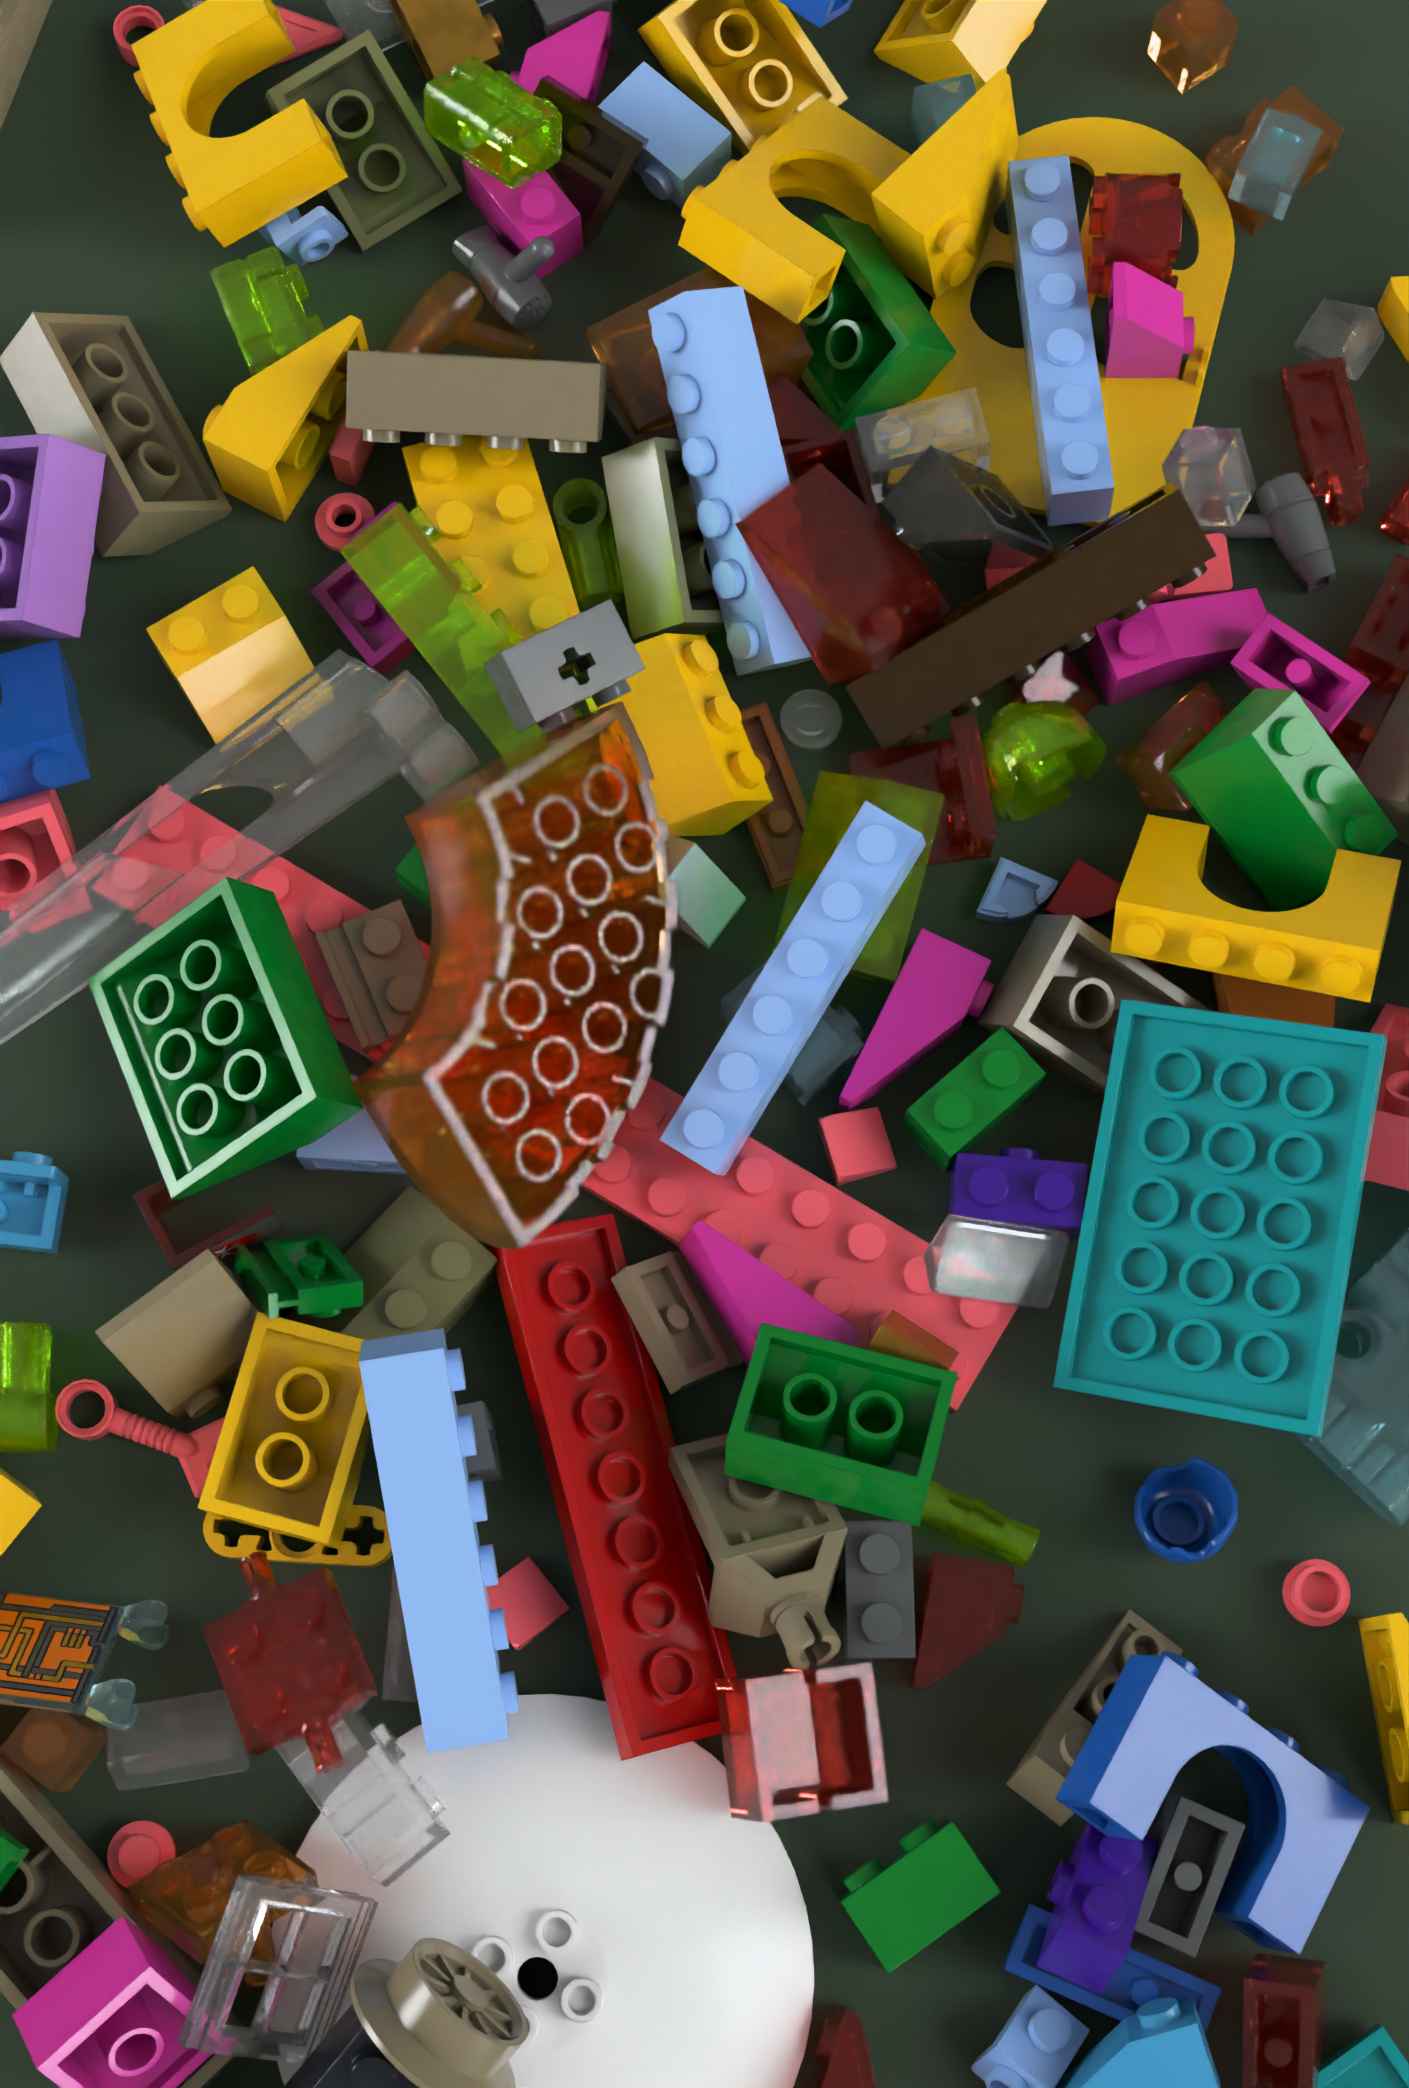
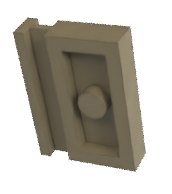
(376, 971)
(676, 1321)

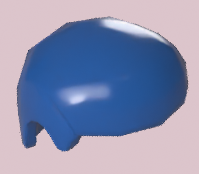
(1186, 1511)

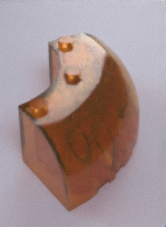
(534, 978)

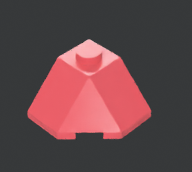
(32, 843)

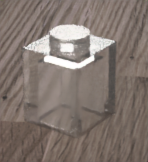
(1212, 474)

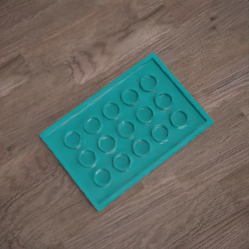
(1221, 1215)

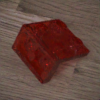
(949, 768)

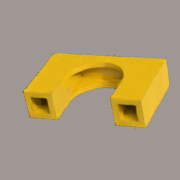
(241, 178)
(760, 244)
(1318, 948)

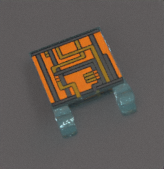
(60, 1648)

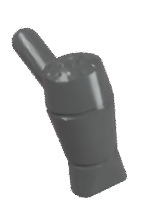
(506, 278)
(1294, 524)

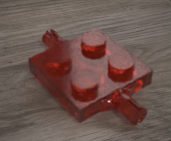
(290, 1662)

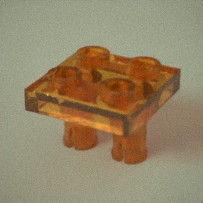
(191, 1892)

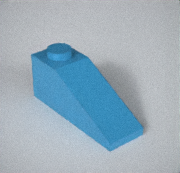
(1149, 2050)

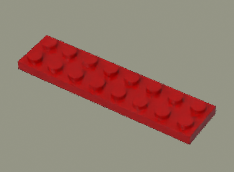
(610, 1480)

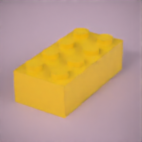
(499, 525)

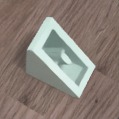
(704, 892)

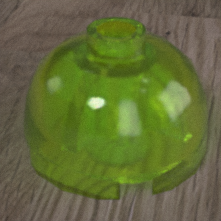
(1035, 754)

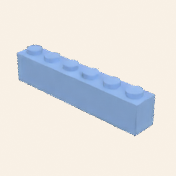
(1058, 341)
(729, 458)
(794, 989)
(436, 1538)

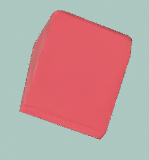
(856, 1145)
(527, 1602)

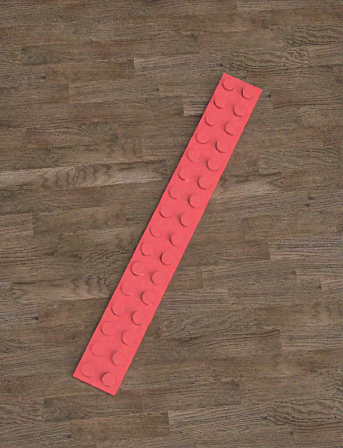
(763, 1204)

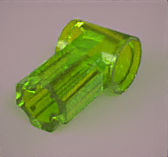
(588, 547)
(26, 1403)

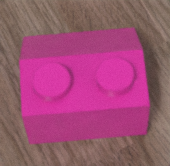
(112, 2017)

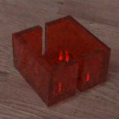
(801, 1736)

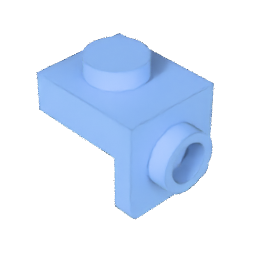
(306, 236)
(1032, 2045)

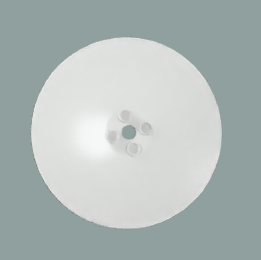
(658, 1909)

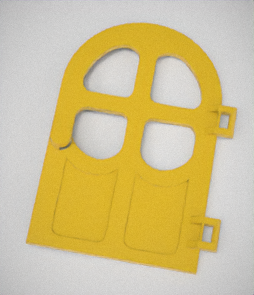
(1140, 413)

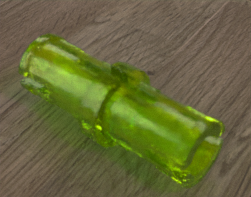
(980, 1525)

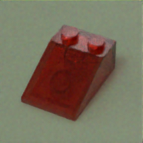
(841, 575)

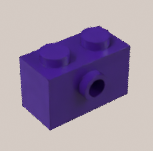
(1019, 1190)
(1095, 1907)

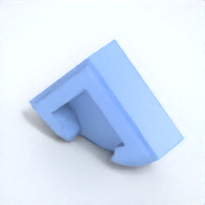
(1014, 893)

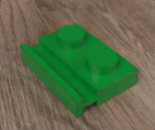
(300, 1274)

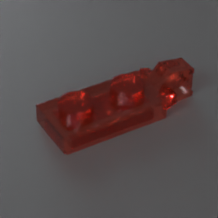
(1328, 435)

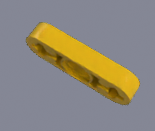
(347, 1555)

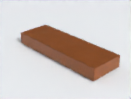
(780, 824)

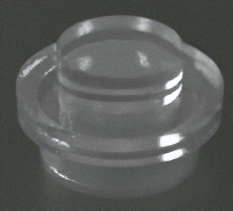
(810, 719)

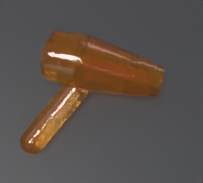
(448, 314)

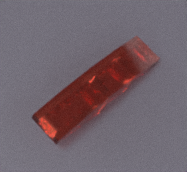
(1382, 656)

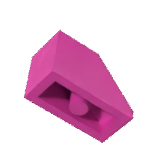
(571, 56)
(1144, 326)
(1289, 661)

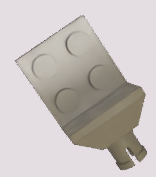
(770, 1553)

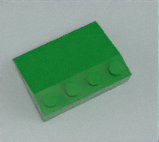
(223, 1039)

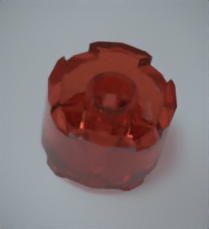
(1136, 224)

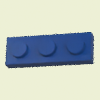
(1134, 1983)

